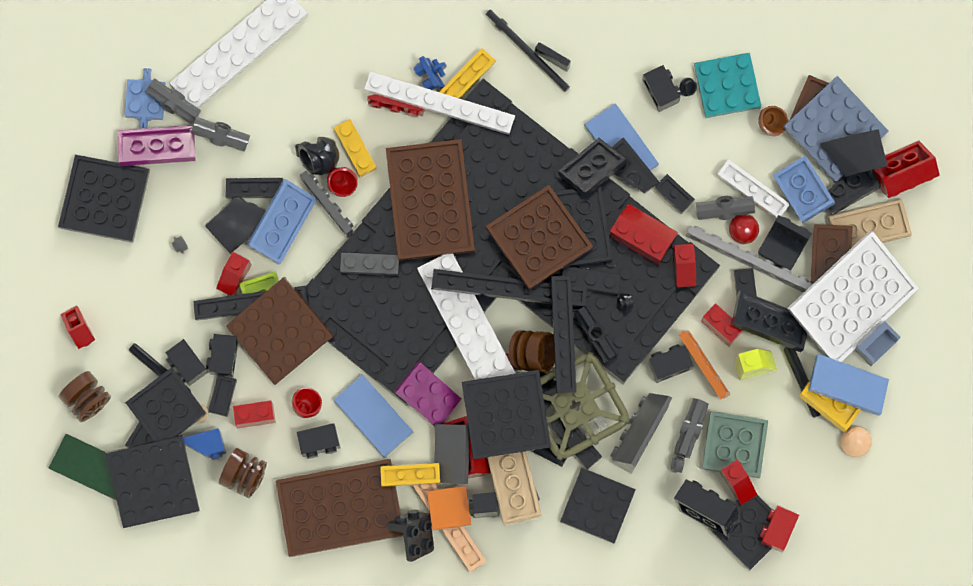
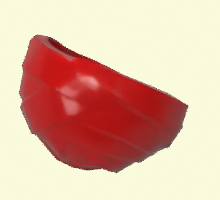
(342, 181)
(744, 229)
(306, 402)

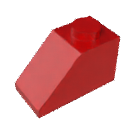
(685, 265)
(233, 274)
(77, 327)
(738, 482)

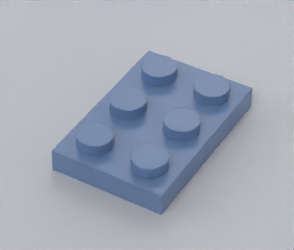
(804, 189)

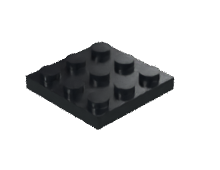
(166, 407)
(597, 505)
(745, 538)

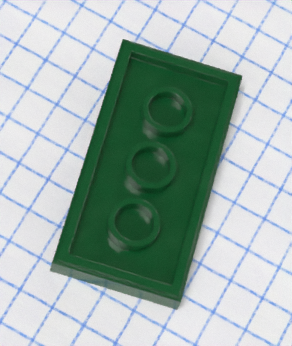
(84, 465)

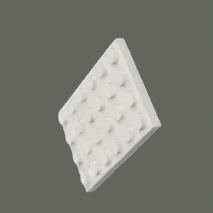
(853, 298)

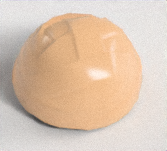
(855, 441)

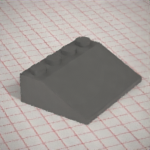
(641, 431)

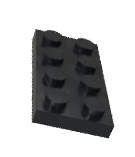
(768, 321)

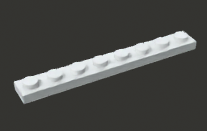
(439, 103)

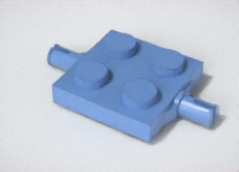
(141, 105)

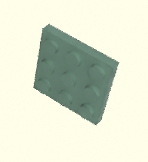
(735, 438)

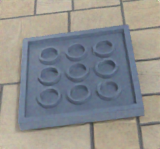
(830, 116)

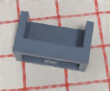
(877, 343)

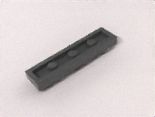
(332, 209)

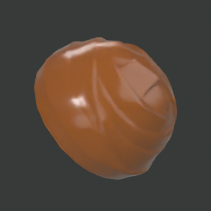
(772, 120)

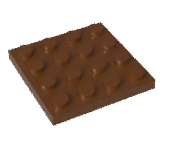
(539, 237)
(279, 330)

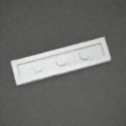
(750, 186)

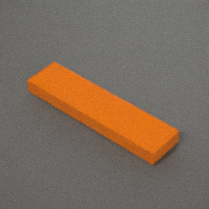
(704, 364)

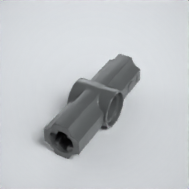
(173, 101)
(220, 134)
(725, 207)
(691, 428)

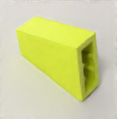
(754, 363)

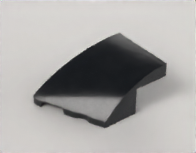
(857, 152)
(235, 223)

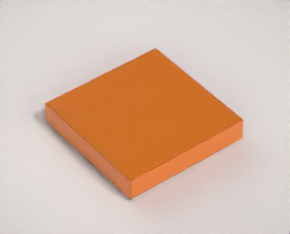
(449, 508)

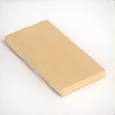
(885, 220)
(514, 488)

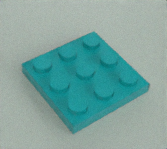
(727, 85)

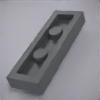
(369, 264)

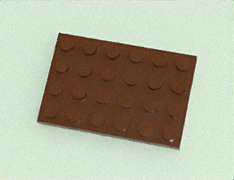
(430, 200)
(337, 508)

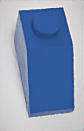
(207, 444)

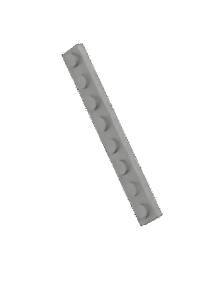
(748, 258)

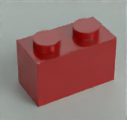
(720, 324)
(254, 414)
(779, 528)

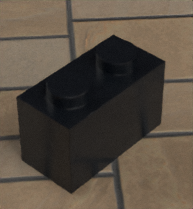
(661, 88)
(223, 355)
(186, 362)
(670, 363)
(318, 440)
(483, 505)

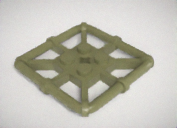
(588, 409)

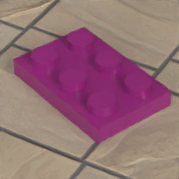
(427, 394)

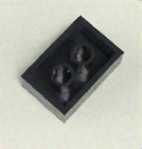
(707, 508)

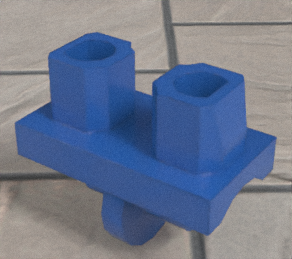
(426, 66)

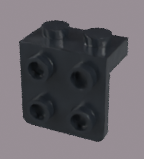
(784, 242)
(417, 533)

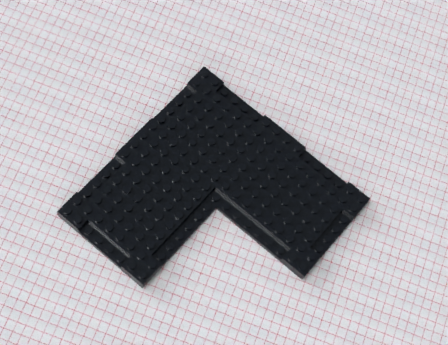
(392, 320)

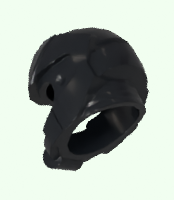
(318, 157)

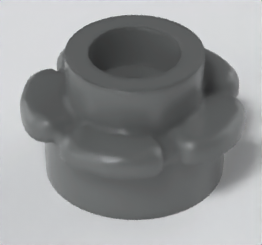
(179, 244)
(677, 464)

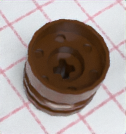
(532, 351)
(87, 399)
(245, 474)

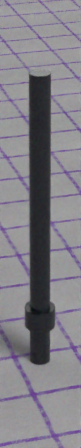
(501, 25)

